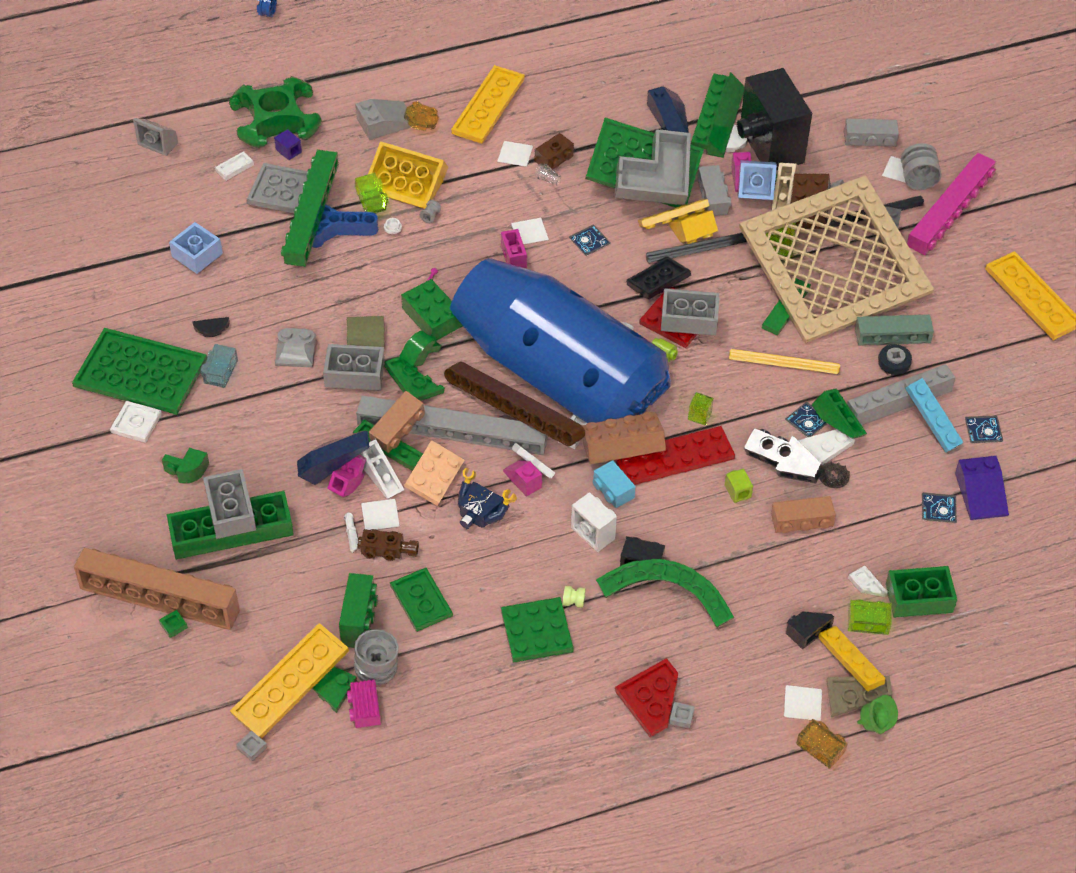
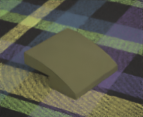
(365, 331)

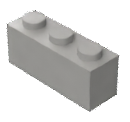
(871, 132)
(713, 188)

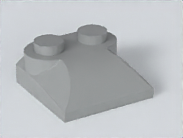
(295, 347)

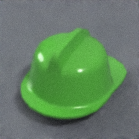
(879, 714)

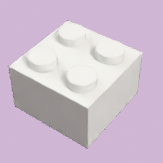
(593, 521)

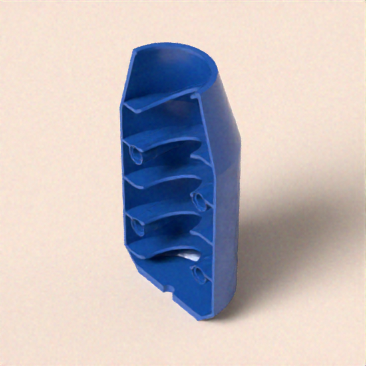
(560, 342)

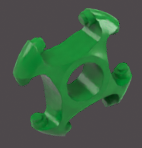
(268, 123)

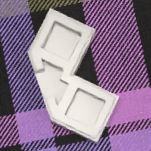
(529, 457)

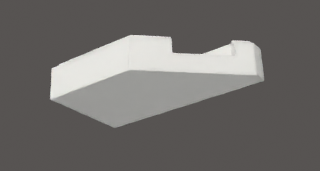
(866, 582)

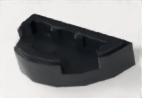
(211, 327)

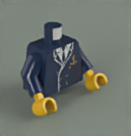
(480, 504)

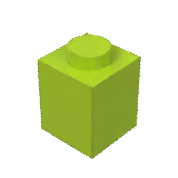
(738, 485)

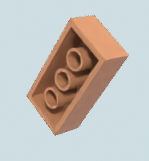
(623, 437)

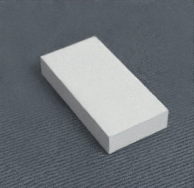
(234, 166)

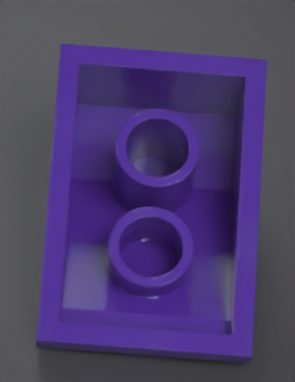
(982, 487)

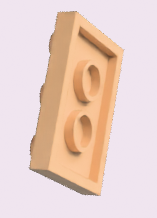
(434, 473)

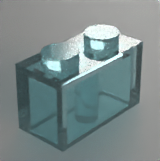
(219, 365)

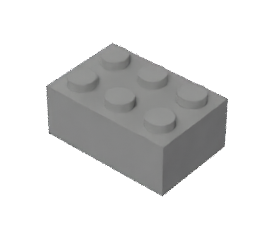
(690, 311)
(354, 367)
(229, 503)

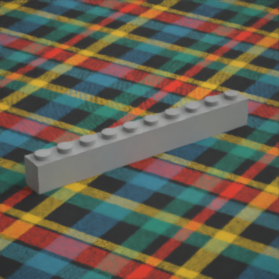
(461, 426)

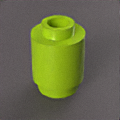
(669, 348)

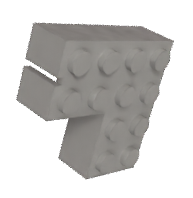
(660, 179)

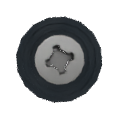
(895, 366)

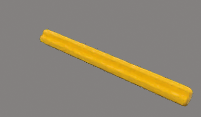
(784, 361)

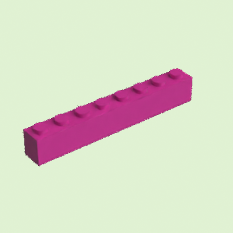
(951, 204)

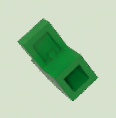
(418, 348)
(189, 468)

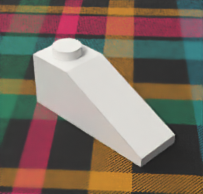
(380, 470)

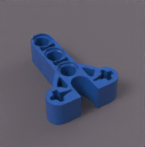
(345, 223)

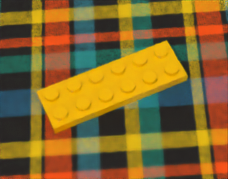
(488, 104)
(1033, 295)
(289, 681)

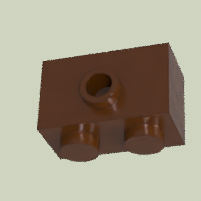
(554, 151)

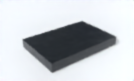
(657, 277)

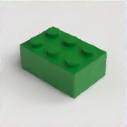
(430, 309)
(921, 591)
(357, 608)

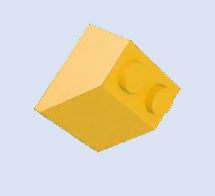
(694, 226)

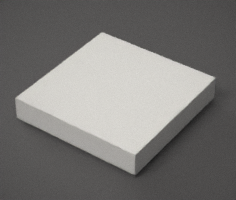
(136, 421)

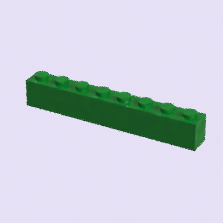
(310, 208)

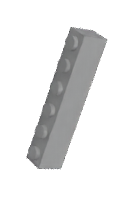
(896, 398)

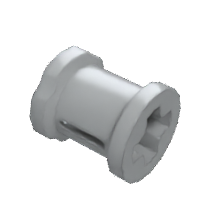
(430, 211)

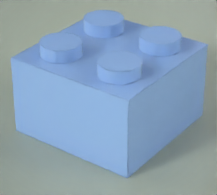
(757, 180)
(195, 247)

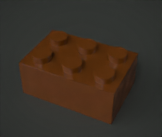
(807, 185)

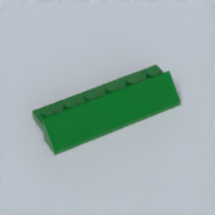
(718, 114)

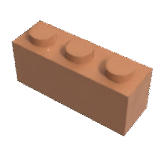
(397, 421)
(803, 514)

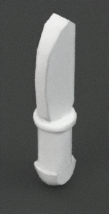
(351, 532)

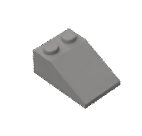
(381, 117)

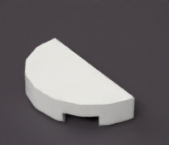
(735, 141)

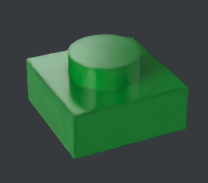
(173, 623)

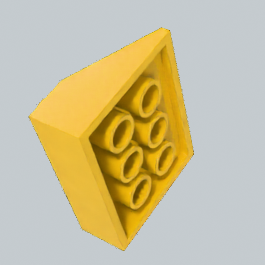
(408, 174)

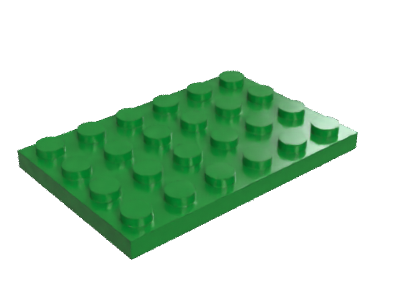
(628, 141)
(140, 371)

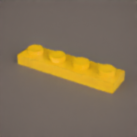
(681, 212)
(851, 658)

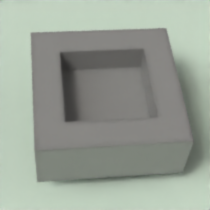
(681, 715)
(251, 745)

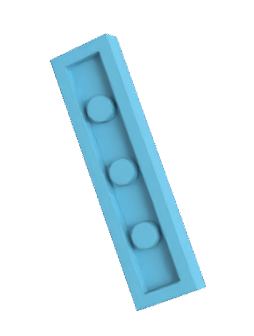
(934, 415)

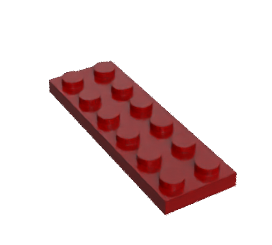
(681, 455)

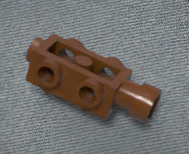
(386, 545)

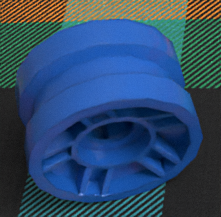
(267, 7)

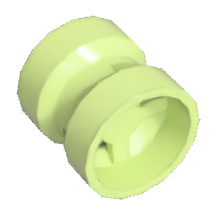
(571, 596)

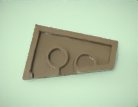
(848, 694)

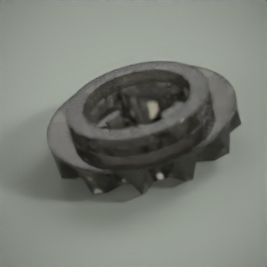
(830, 480)

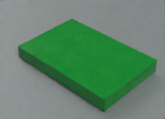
(421, 599)

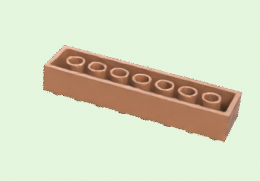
(157, 588)

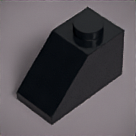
(806, 627)

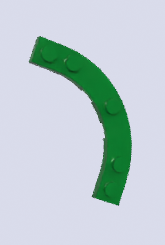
(670, 572)

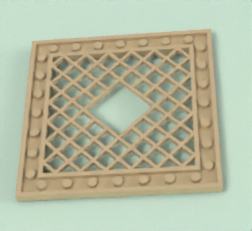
(769, 259)

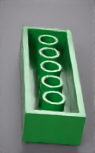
(194, 532)

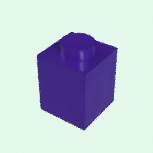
(288, 144)

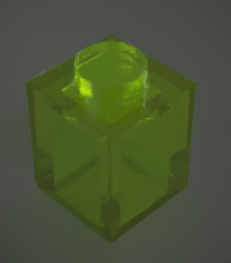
(700, 408)

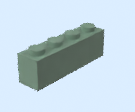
(894, 329)

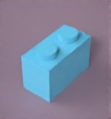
(613, 484)

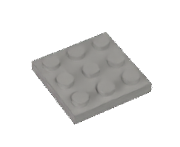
(277, 188)

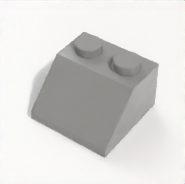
(155, 136)

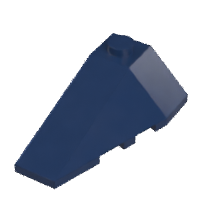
(667, 109)
(331, 456)

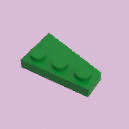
(411, 380)
(334, 687)

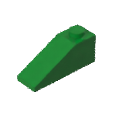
(836, 412)

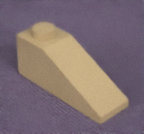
(784, 184)

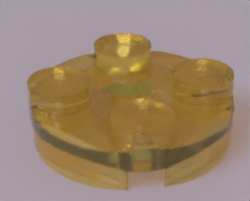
(414, 113)

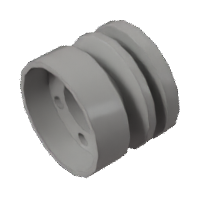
(921, 166)
(376, 656)

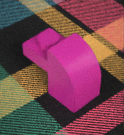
(348, 478)

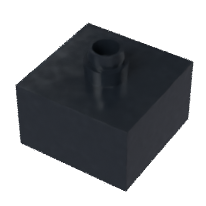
(775, 118)

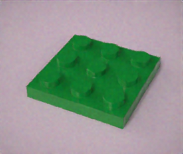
(536, 629)

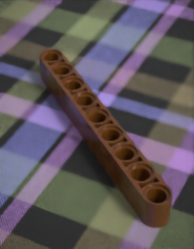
(515, 404)

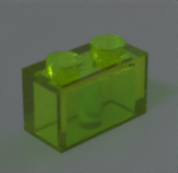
(370, 193)
(869, 617)

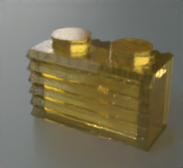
(822, 743)

